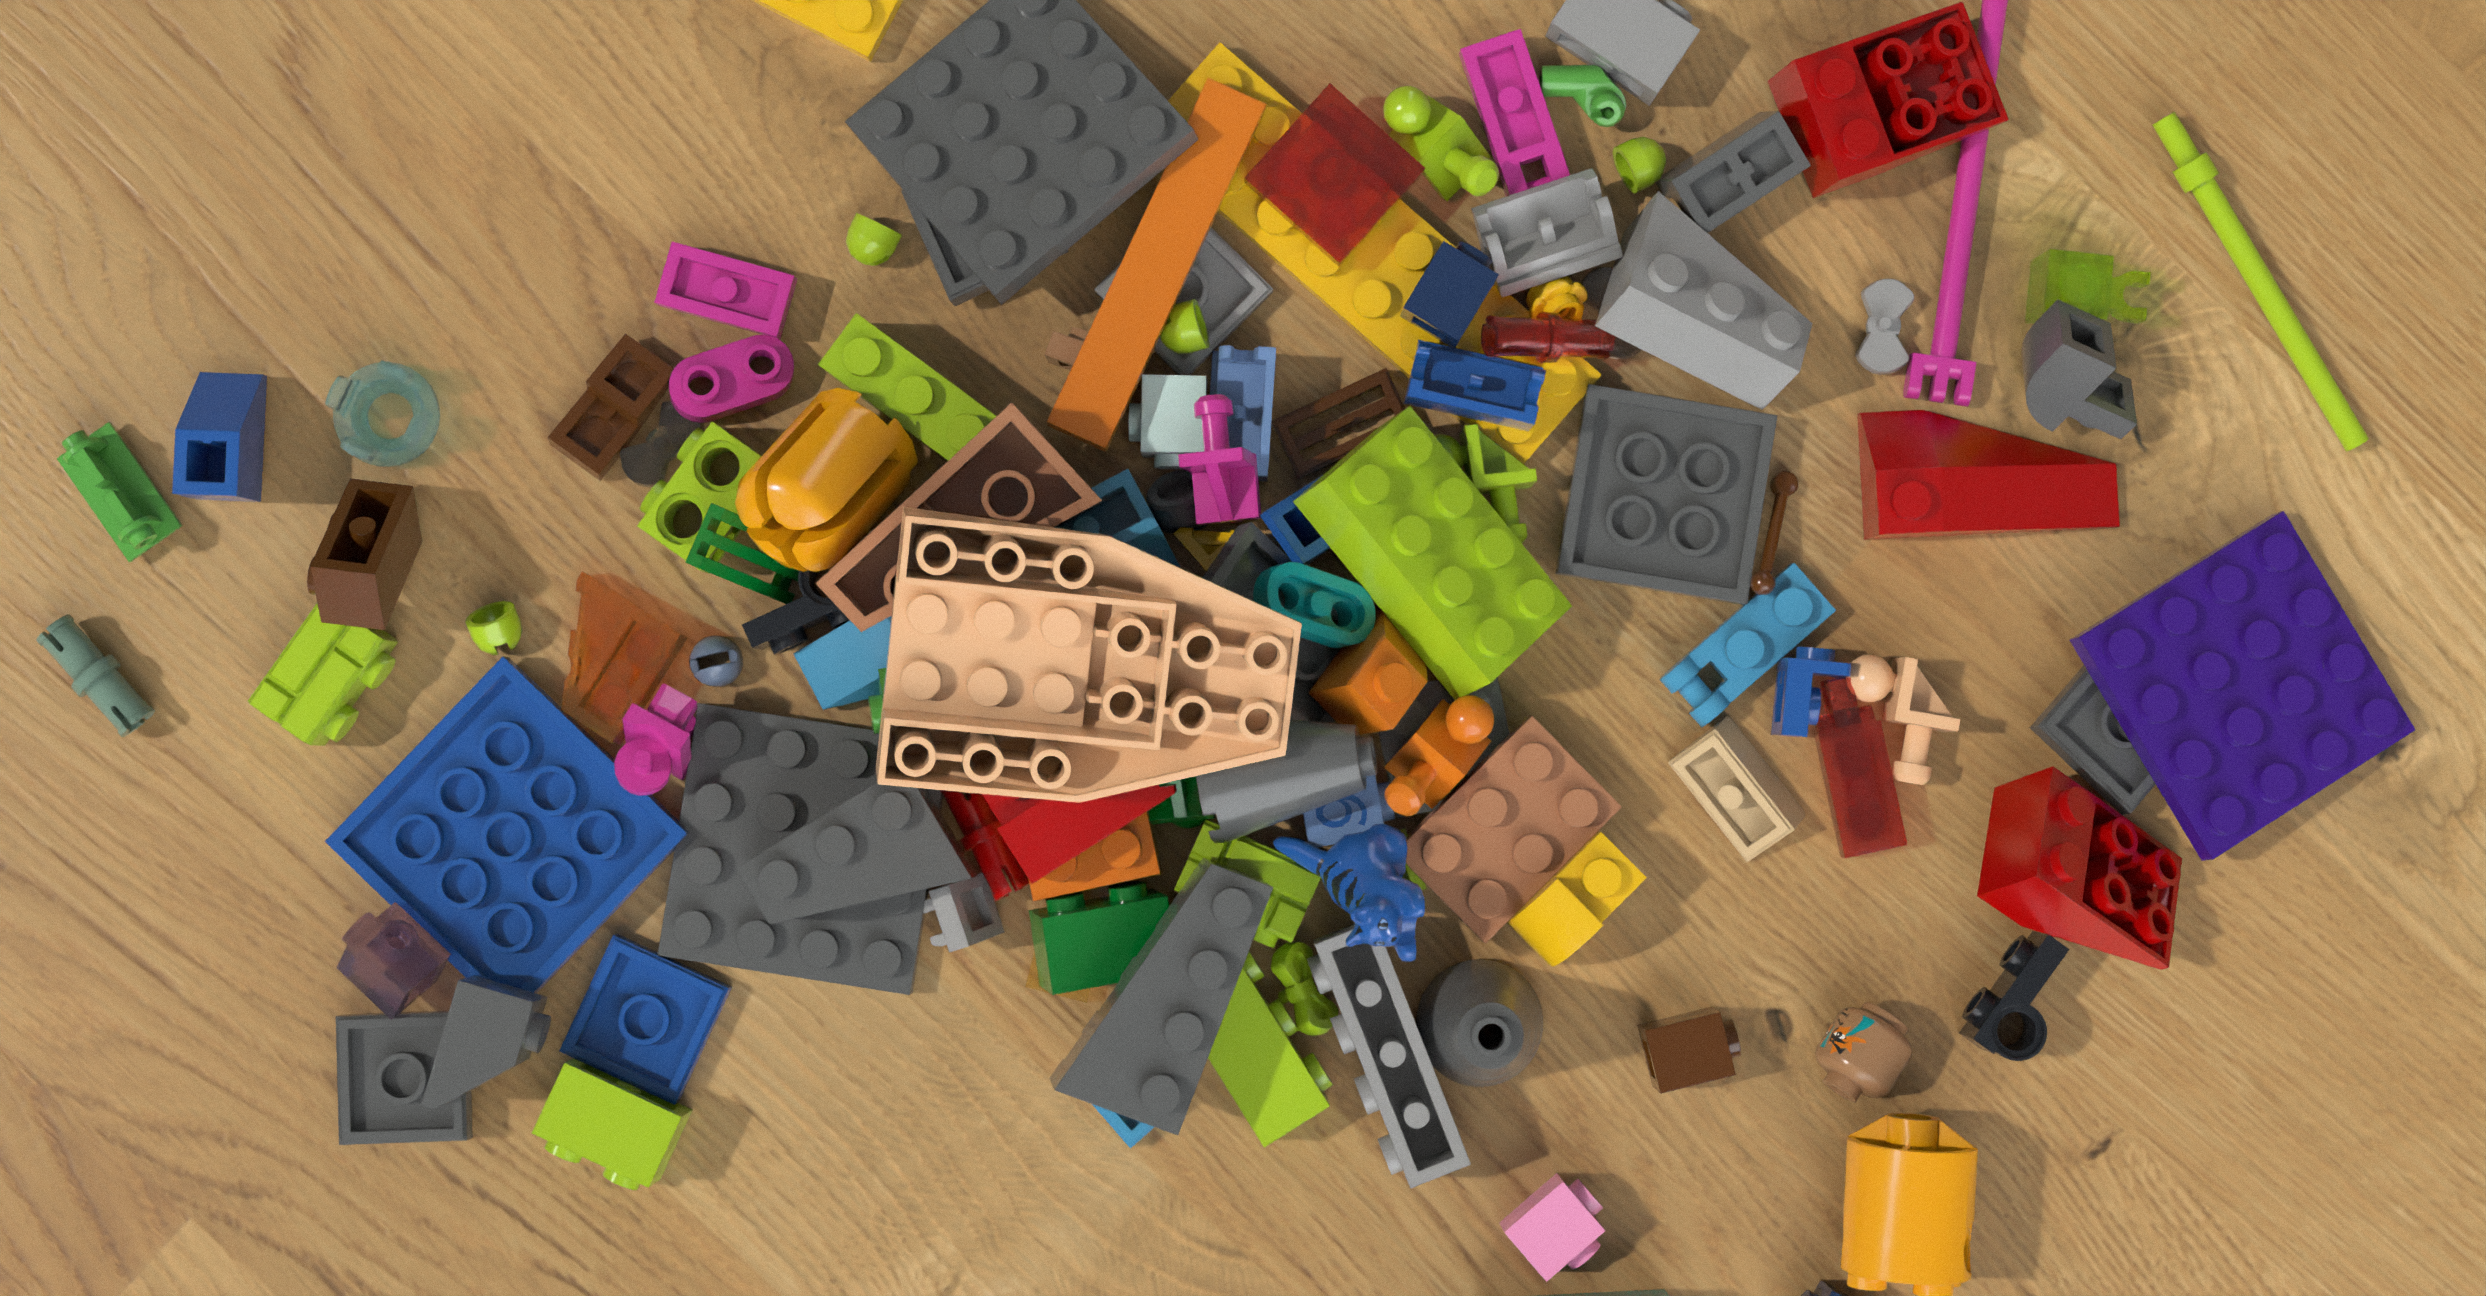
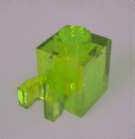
(2084, 283)

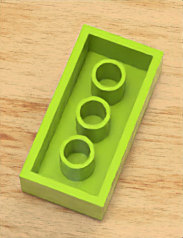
(1433, 554)

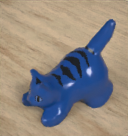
(1367, 882)

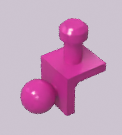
(1221, 475)

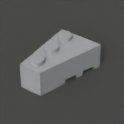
(1701, 308)

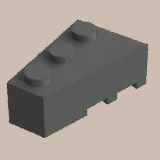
(857, 853)

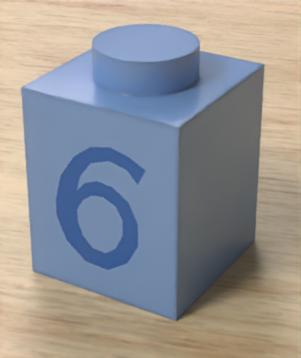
(1348, 815)

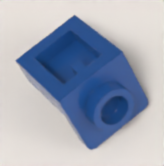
(1795, 699)

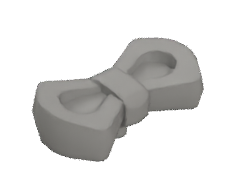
(1885, 304)

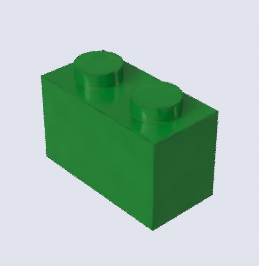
(1095, 939)

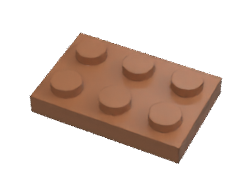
(1508, 828)

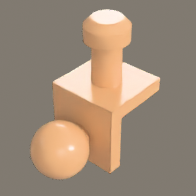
(1908, 702)

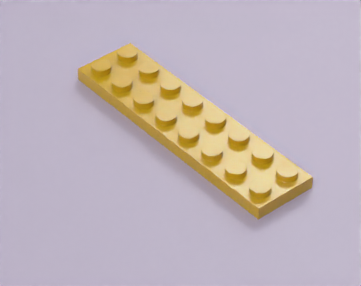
(1379, 273)

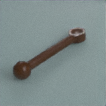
(1782, 486)

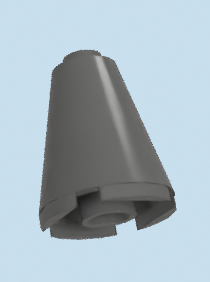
(1319, 767)
(1462, 1003)

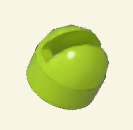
(1639, 162)
(871, 241)
(1186, 328)
(494, 626)

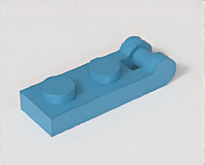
(1749, 643)

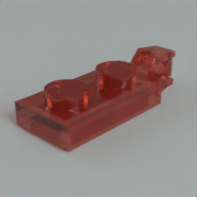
(1857, 773)

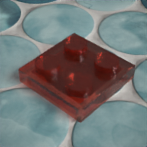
(1334, 174)

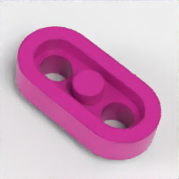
(734, 381)

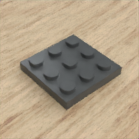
(1666, 494)

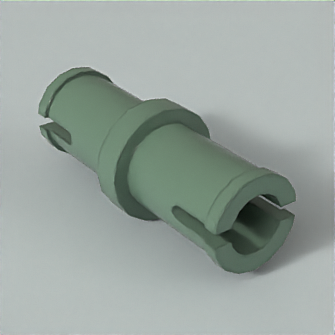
(95, 675)

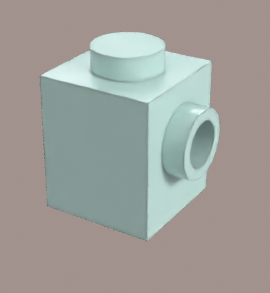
(1166, 418)

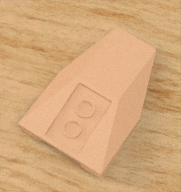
(1070, 665)

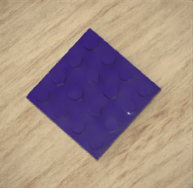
(2242, 686)

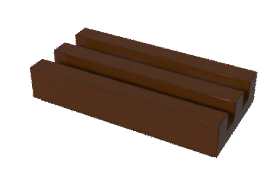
(1293, 446)

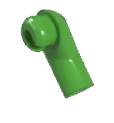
(1589, 88)

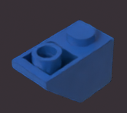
(221, 438)

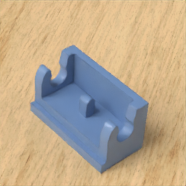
(1249, 382)

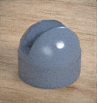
(719, 674)

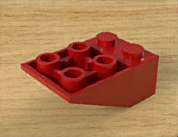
(1887, 98)
(2079, 869)

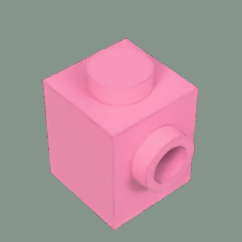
(1556, 1226)

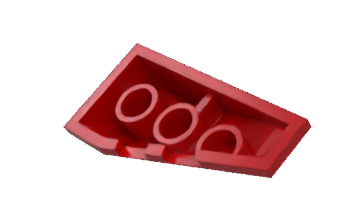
(1961, 478)

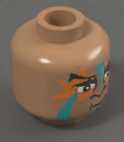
(1863, 1052)

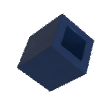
(1450, 292)

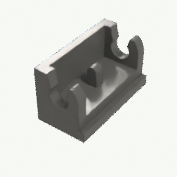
(1735, 170)

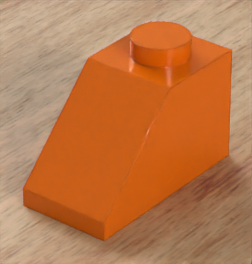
(1372, 680)

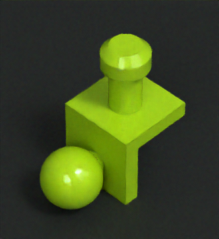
(1439, 143)
(1492, 472)

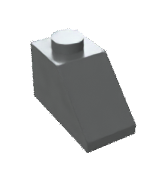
(484, 1036)

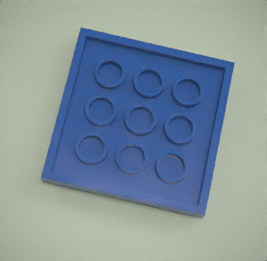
(507, 833)

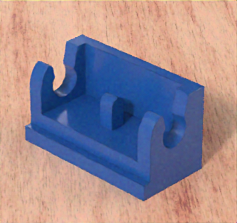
(1474, 385)

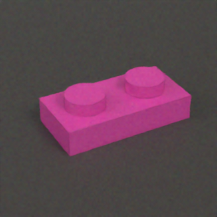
(725, 290)

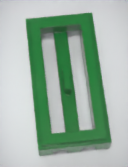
(707, 536)

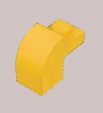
(1576, 900)

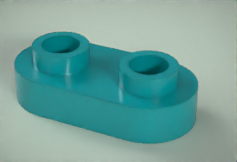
(1310, 600)

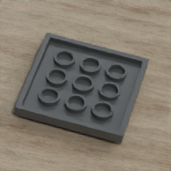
(1021, 135)
(743, 792)

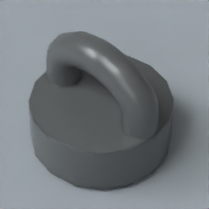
(1173, 501)

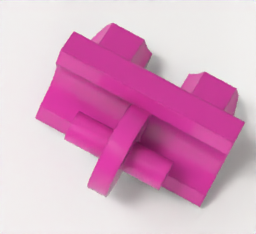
(656, 742)

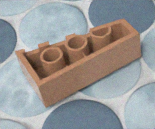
(997, 475)

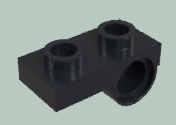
(786, 625)
(2027, 968)

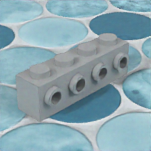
(1393, 1056)

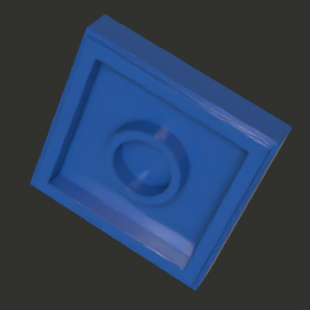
(645, 1019)

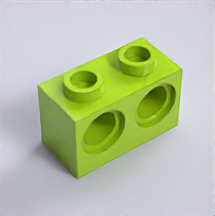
(694, 486)

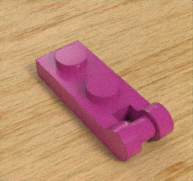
(1512, 110)

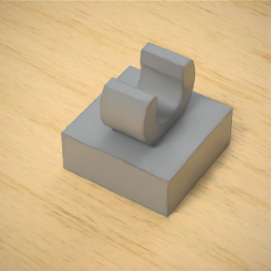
(964, 913)

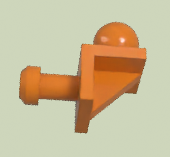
(1438, 754)

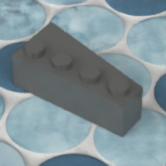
(1163, 1015)

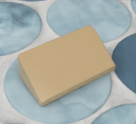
(1738, 789)

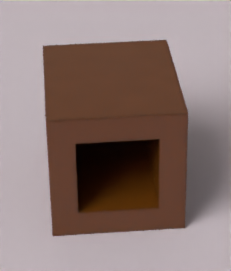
(1689, 1049)

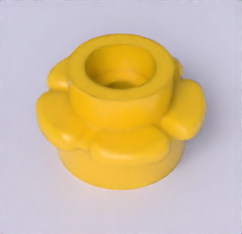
(1558, 296)

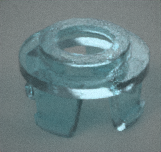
(351, 401)

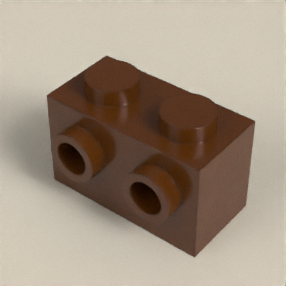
(365, 554)

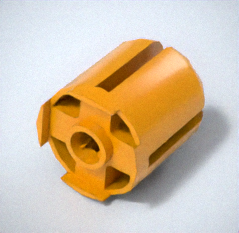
(824, 482)

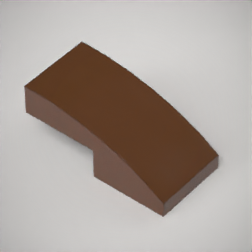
(613, 407)

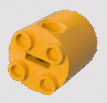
(1908, 1205)

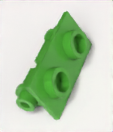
(118, 490)

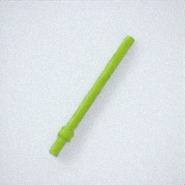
(2197, 175)

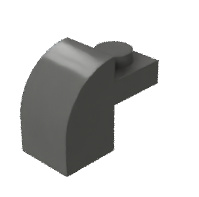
(2072, 373)

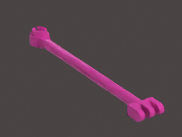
(1941, 362)

